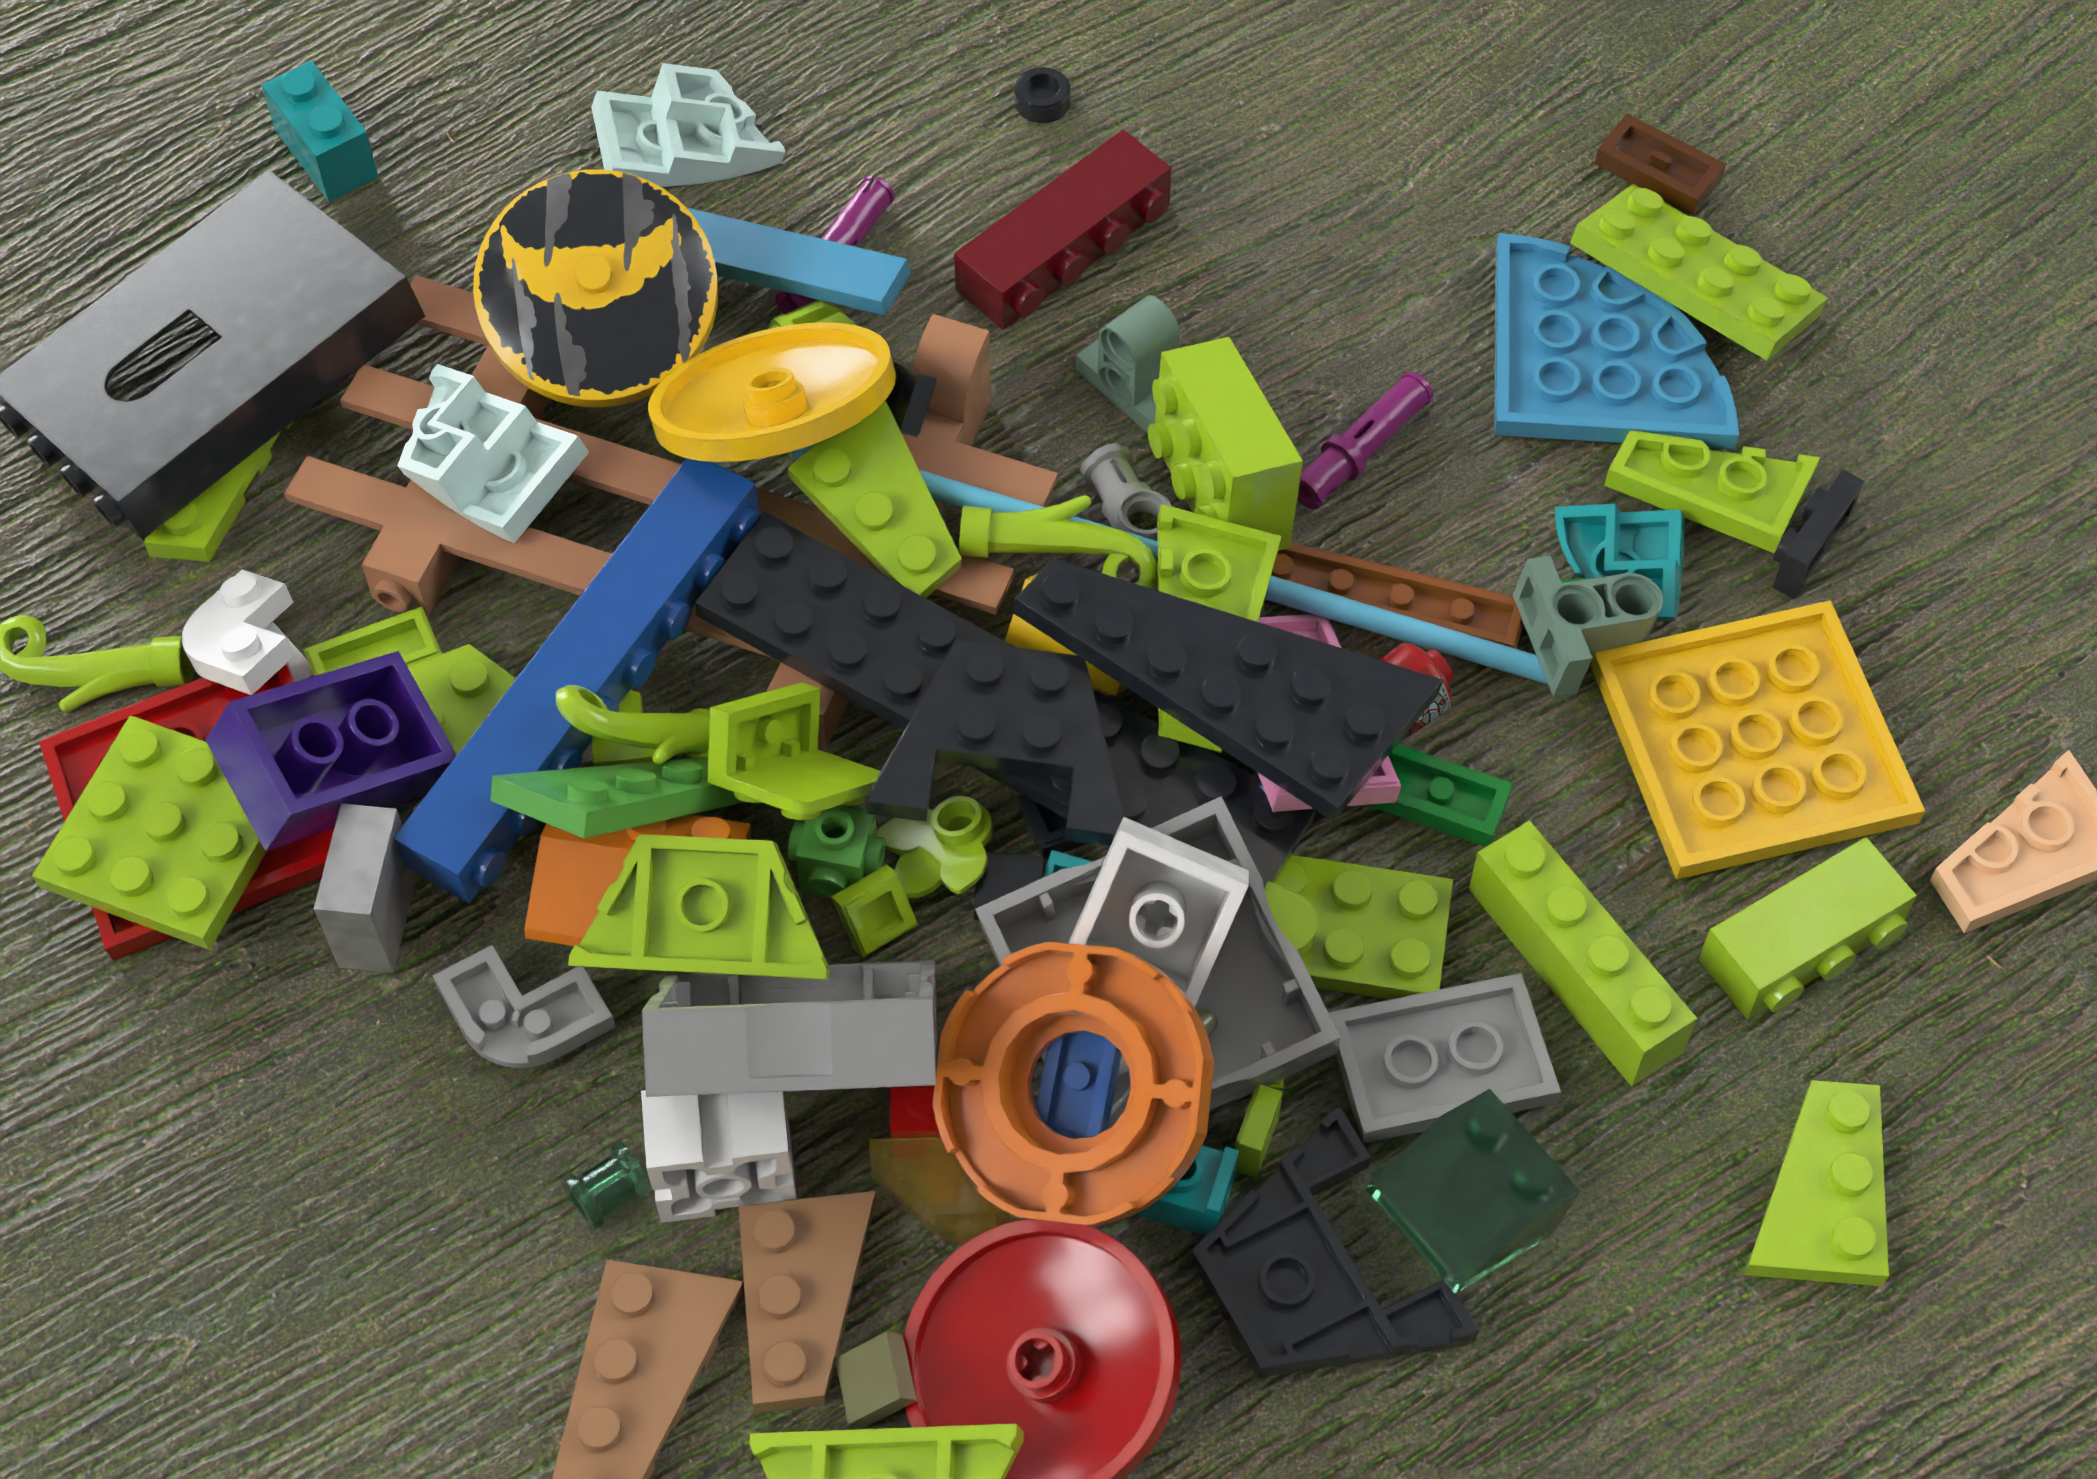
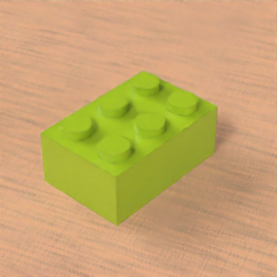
(1224, 440)

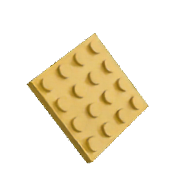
(1755, 739)

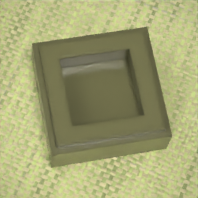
(875, 1379)

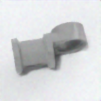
(1121, 489)

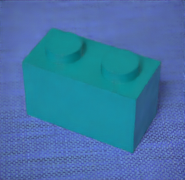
(320, 130)

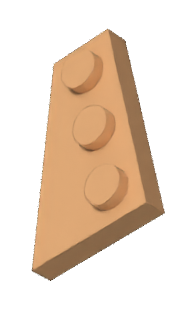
(2026, 853)

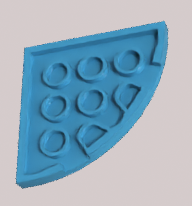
(1597, 354)

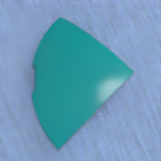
(1611, 542)

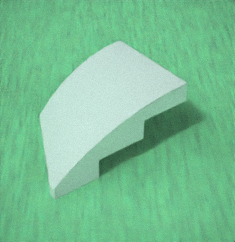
(682, 133)
(487, 455)

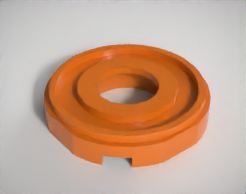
(988, 1067)

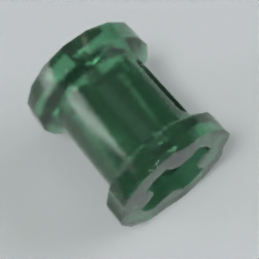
(607, 1185)

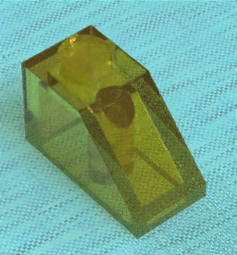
(933, 1187)

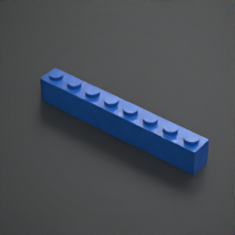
(601, 645)

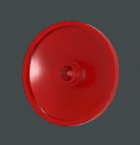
(1051, 1336)

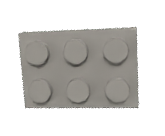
(1438, 1049)

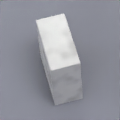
(365, 889)

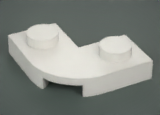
(229, 634)

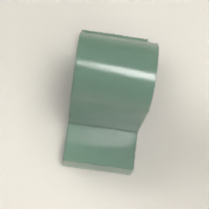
(1129, 357)
(1581, 618)

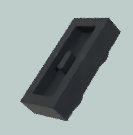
(1825, 518)

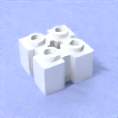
(717, 1152)

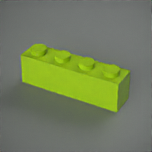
(1581, 953)

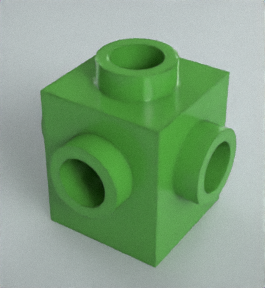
(835, 850)

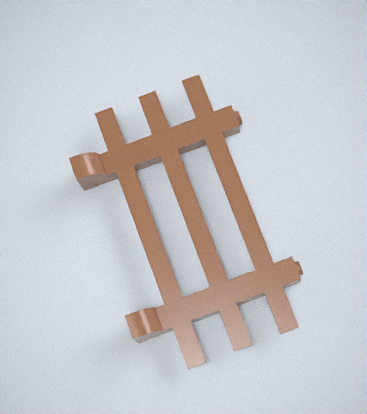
(426, 539)

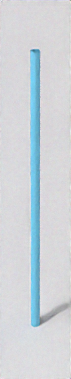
(1292, 594)

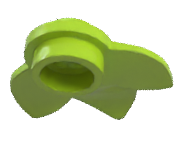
(942, 849)

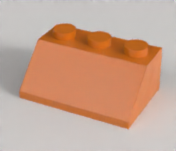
(577, 871)

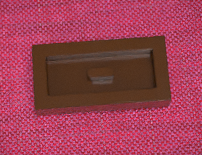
(1660, 163)

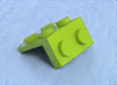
(770, 754)

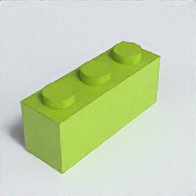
(1808, 929)

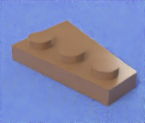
(798, 1290)

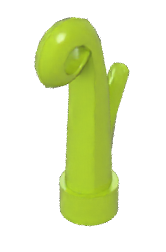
(1051, 532)
(94, 672)
(666, 732)

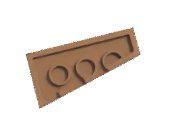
(639, 1366)

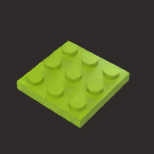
(156, 837)

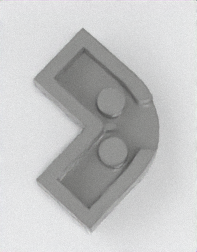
(518, 1027)

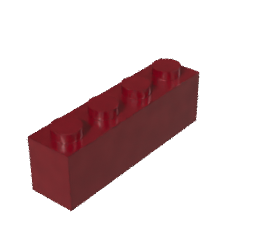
(1063, 229)

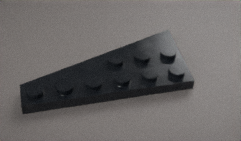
(1269, 697)

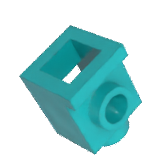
(1201, 1200)

